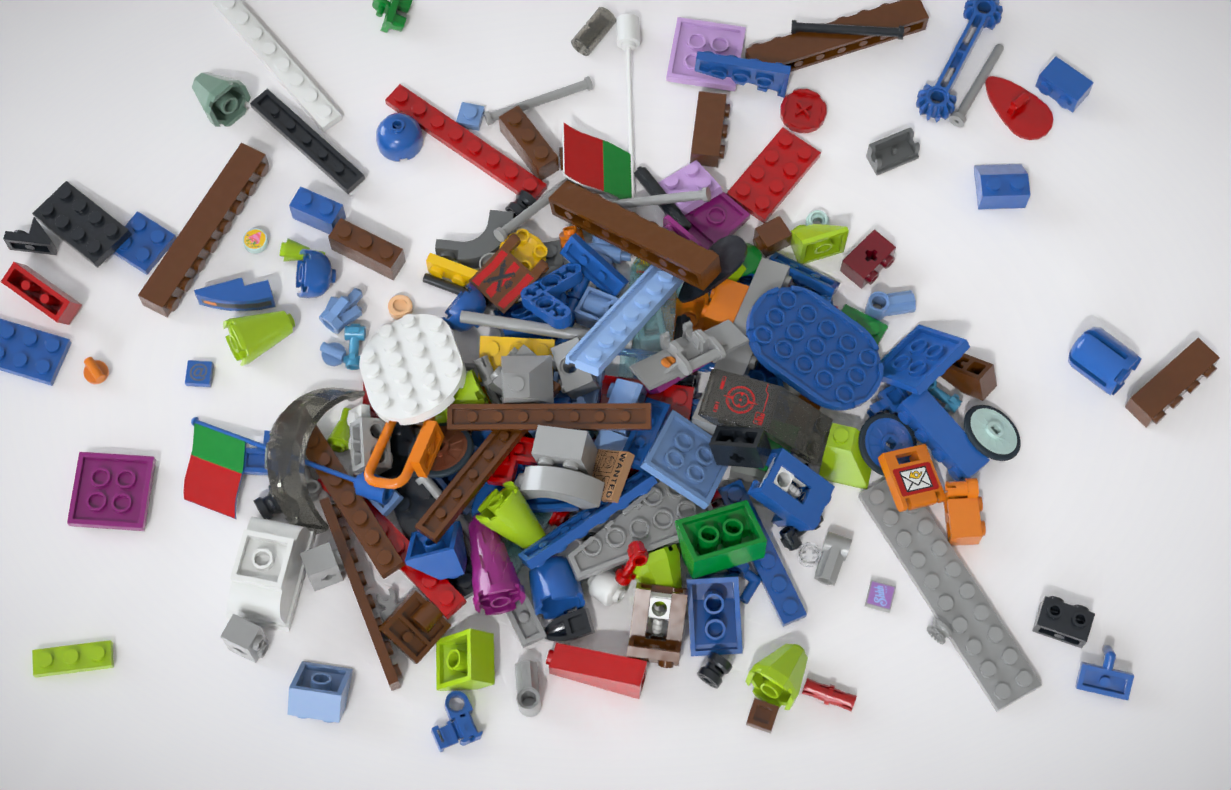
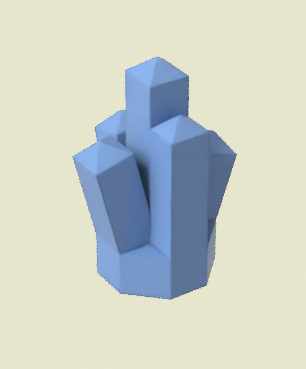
(341, 311)

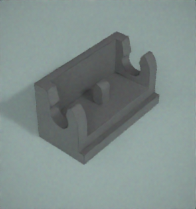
(893, 151)

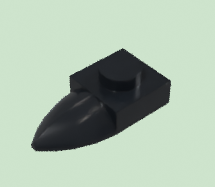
(570, 626)

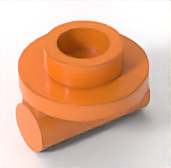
(569, 231)
(95, 371)

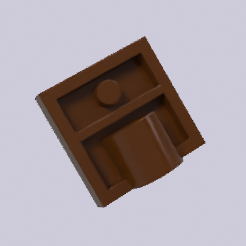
(415, 626)

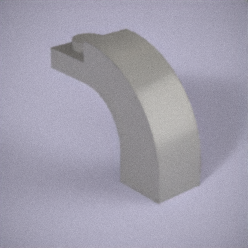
(560, 484)

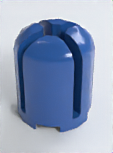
(1103, 359)

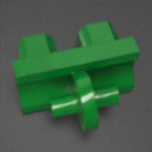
(392, 20)

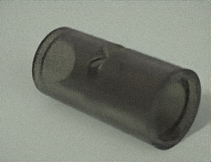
(594, 31)

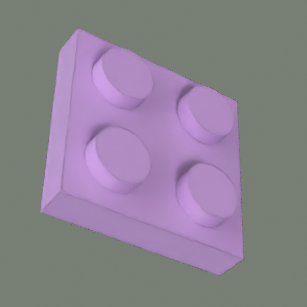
(690, 178)

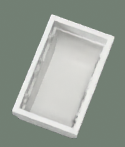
(268, 573)

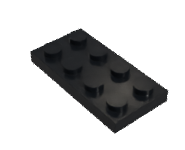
(82, 224)

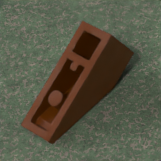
(972, 376)

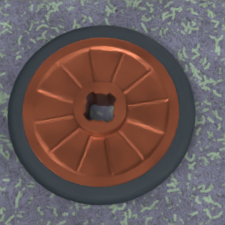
(456, 452)

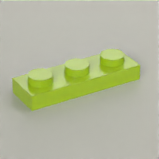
(72, 658)

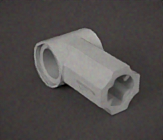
(834, 553)
(527, 686)

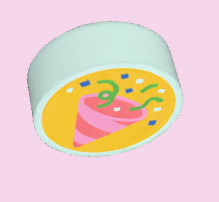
(255, 240)

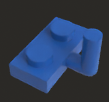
(1104, 678)

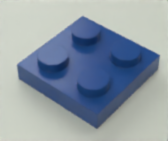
(146, 244)

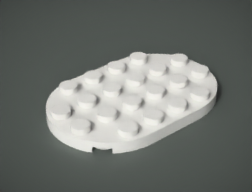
(412, 369)

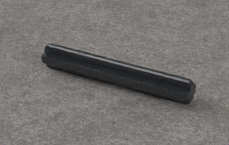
(653, 188)

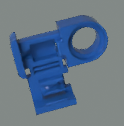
(460, 728)

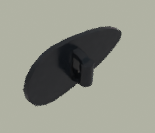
(732, 254)

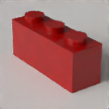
(41, 293)

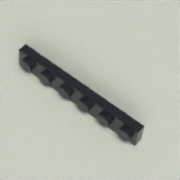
(307, 141)

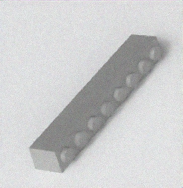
(740, 361)

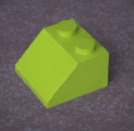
(465, 661)

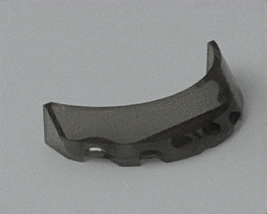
(287, 453)

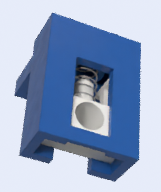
(797, 497)

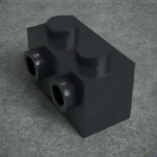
(1063, 621)

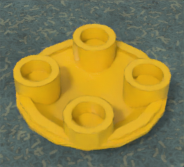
(530, 249)

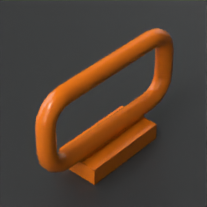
(419, 460)

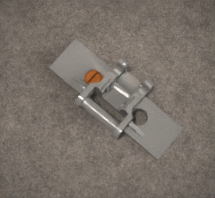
(688, 353)

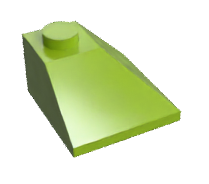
(818, 241)
(843, 460)

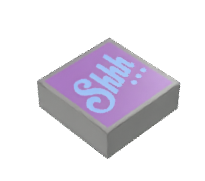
(880, 596)

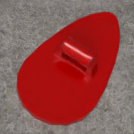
(1019, 108)

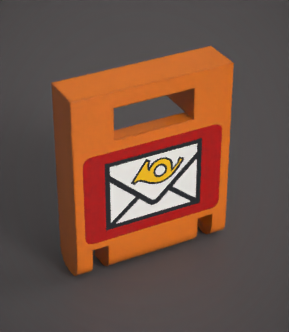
(912, 483)

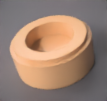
(400, 306)

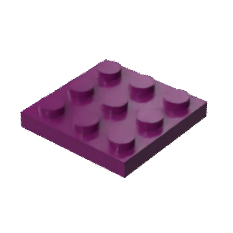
(111, 491)

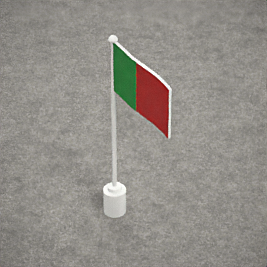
(596, 161)

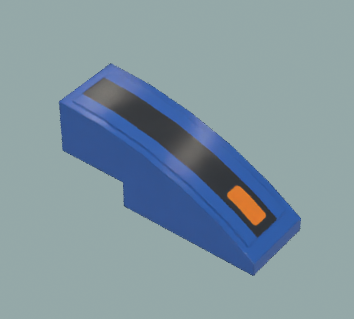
(236, 296)

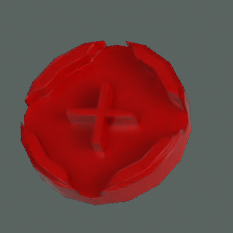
(803, 111)

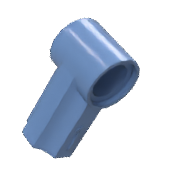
(891, 304)

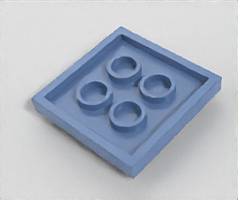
(684, 460)

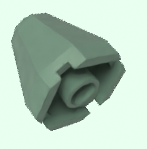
(221, 98)

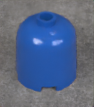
(555, 588)

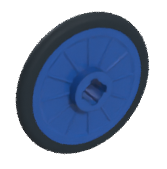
(877, 432)

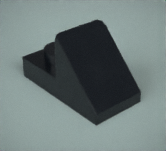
(35, 241)

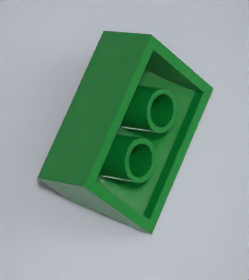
(720, 539)

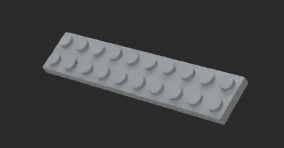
(953, 598)

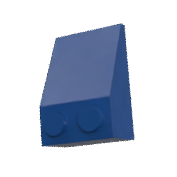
(714, 614)

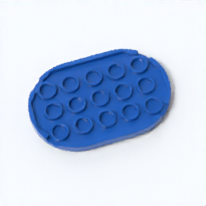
(814, 348)

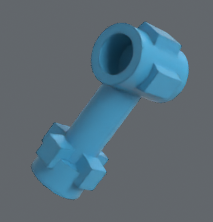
(354, 334)
(951, 403)

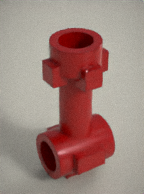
(638, 556)

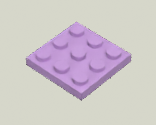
(702, 36)

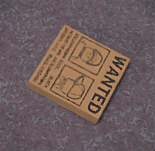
(612, 469)

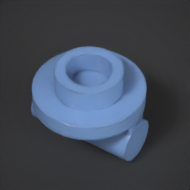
(332, 353)

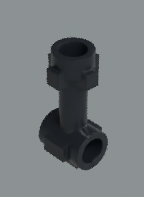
(791, 536)

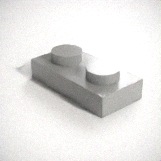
(526, 623)

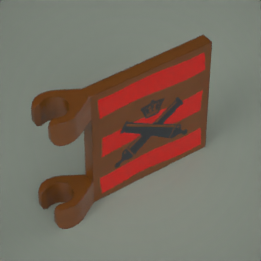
(505, 276)

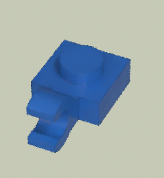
(888, 400)

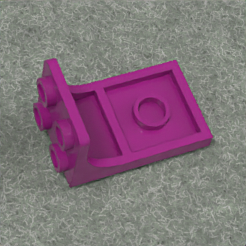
(710, 221)

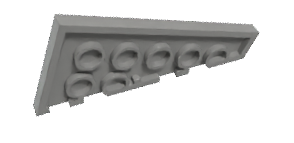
(646, 519)

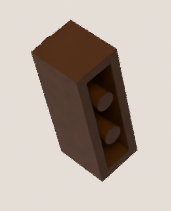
(709, 129)
(528, 143)
(367, 249)

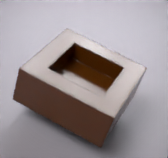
(762, 715)

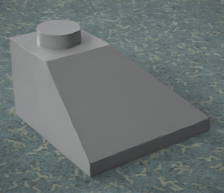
(527, 379)

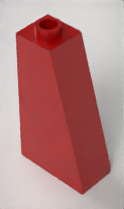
(598, 669)

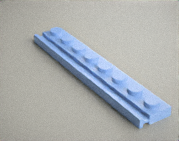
(623, 321)

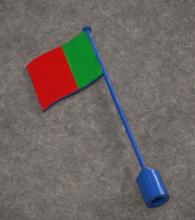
(219, 465)

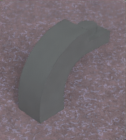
(470, 252)

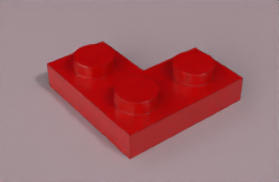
(519, 455)

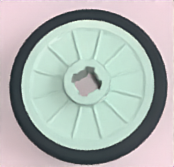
(992, 432)

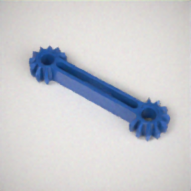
(958, 59)

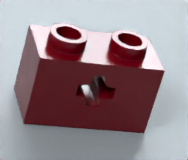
(868, 259)

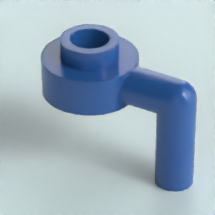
(754, 581)

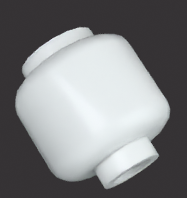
(606, 588)

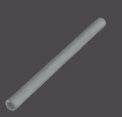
(524, 326)

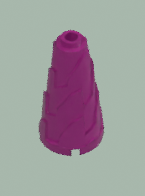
(493, 573)

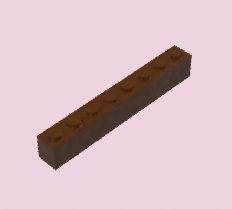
(811, 48)
(203, 230)
(635, 235)

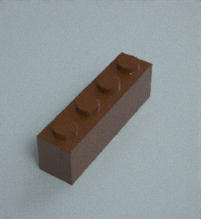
(1172, 382)

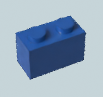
(1064, 84)
(316, 210)

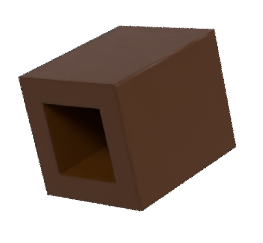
(772, 236)

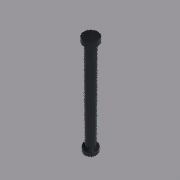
(847, 29)

